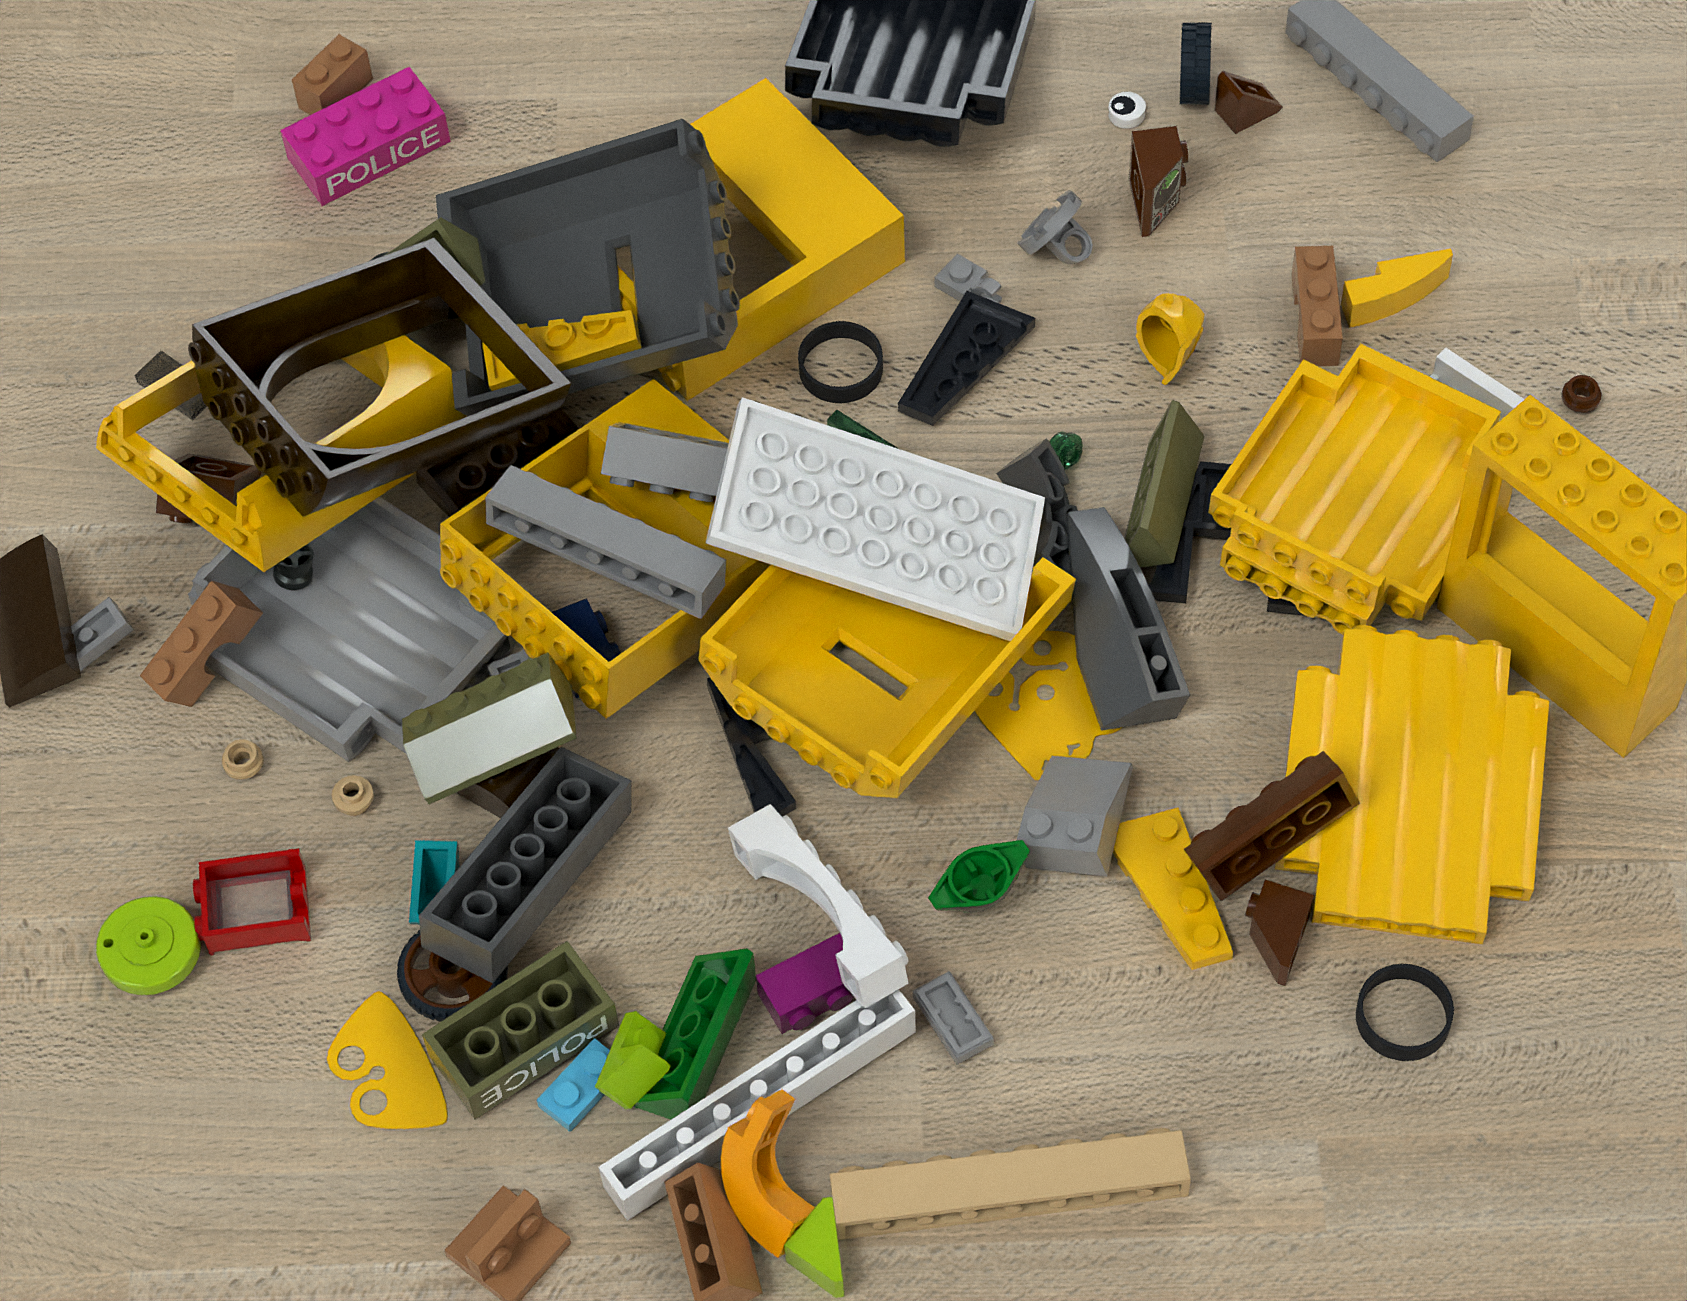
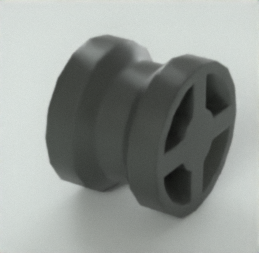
(295, 570)

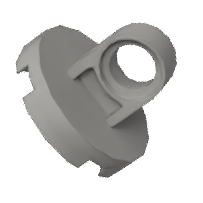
(1054, 227)

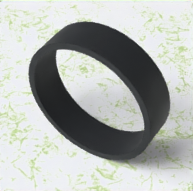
(835, 330)
(1416, 974)

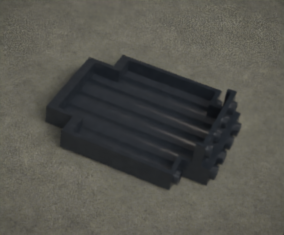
(909, 64)

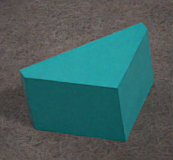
(432, 868)

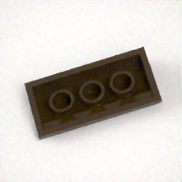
(472, 473)
(34, 623)

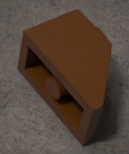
(1278, 925)

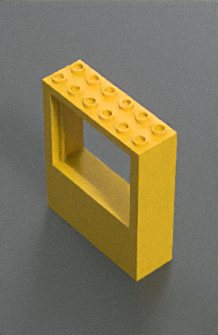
(807, 206)
(576, 463)
(1559, 622)

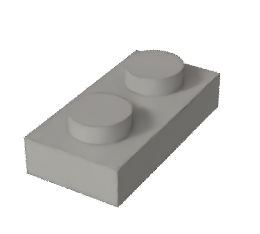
(99, 631)

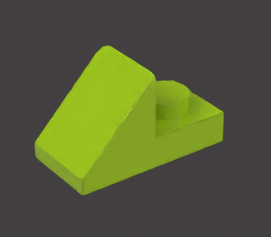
(633, 1061)

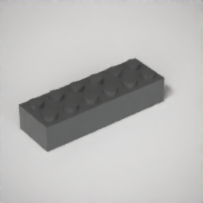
(525, 864)

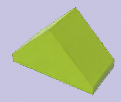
(815, 1249)

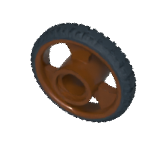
(416, 982)

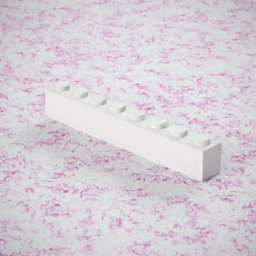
(800, 1068)

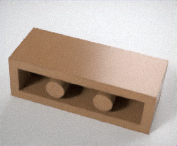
(711, 1237)

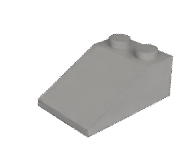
(1075, 815)

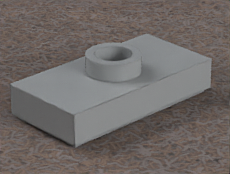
(953, 1017)

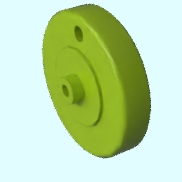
(148, 945)

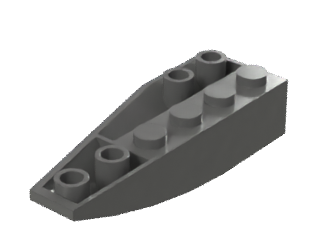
(1119, 628)

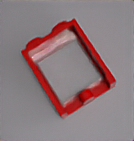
(252, 901)

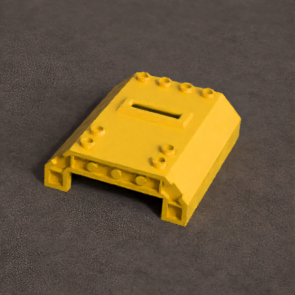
(778, 671)

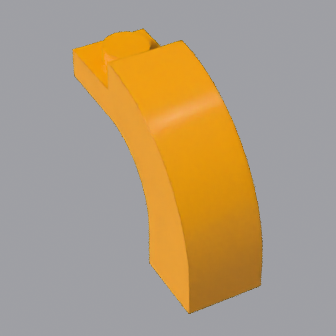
(753, 1180)

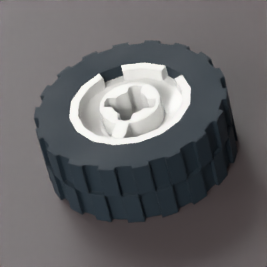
(1195, 63)

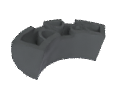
(1043, 474)

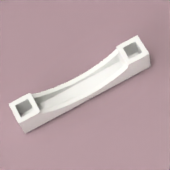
(771, 848)

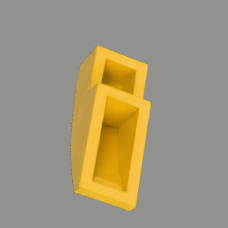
(1394, 286)

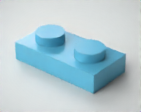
(574, 1089)

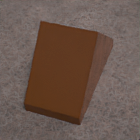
(1243, 101)

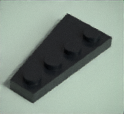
(964, 352)

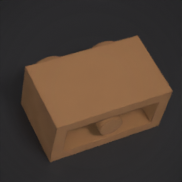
(332, 75)

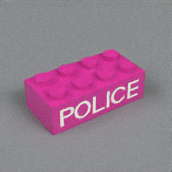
(365, 136)

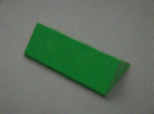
(700, 1029)

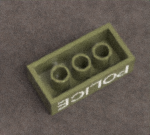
(520, 1029)

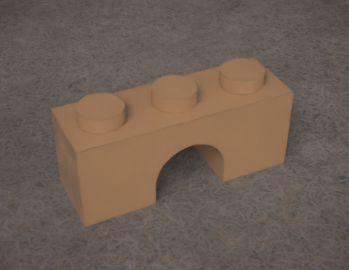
(1318, 303)
(216, 618)

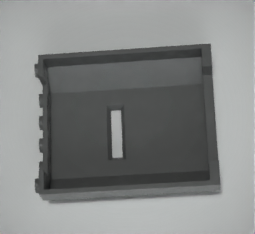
(554, 239)

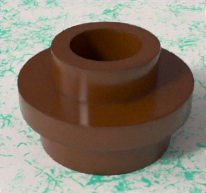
(1584, 386)

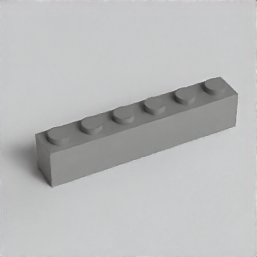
(1380, 76)
(606, 541)

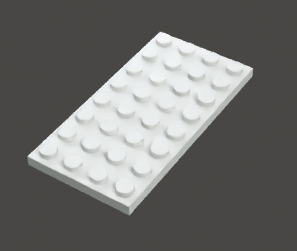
(876, 520)

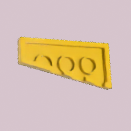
(572, 343)
(1169, 883)

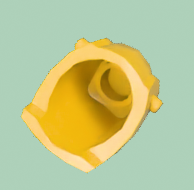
(1169, 332)

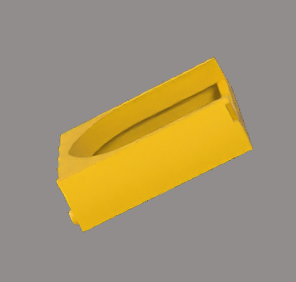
(264, 524)

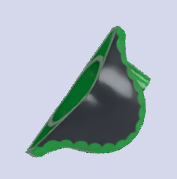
(979, 877)

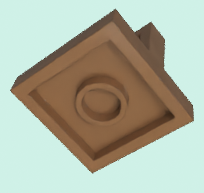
(508, 1245)

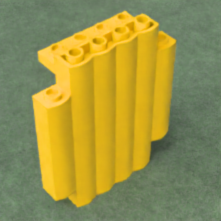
(1351, 490)
(1440, 777)

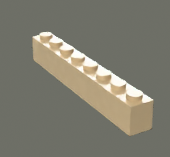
(1010, 1183)

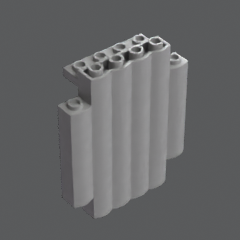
(362, 638)

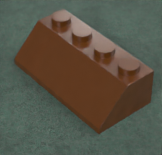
(1272, 824)

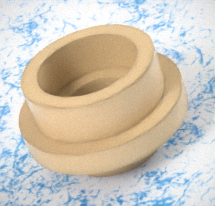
(239, 750)
(356, 804)

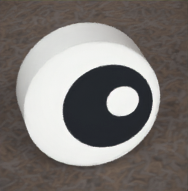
(1126, 110)

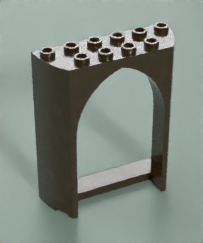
(265, 345)

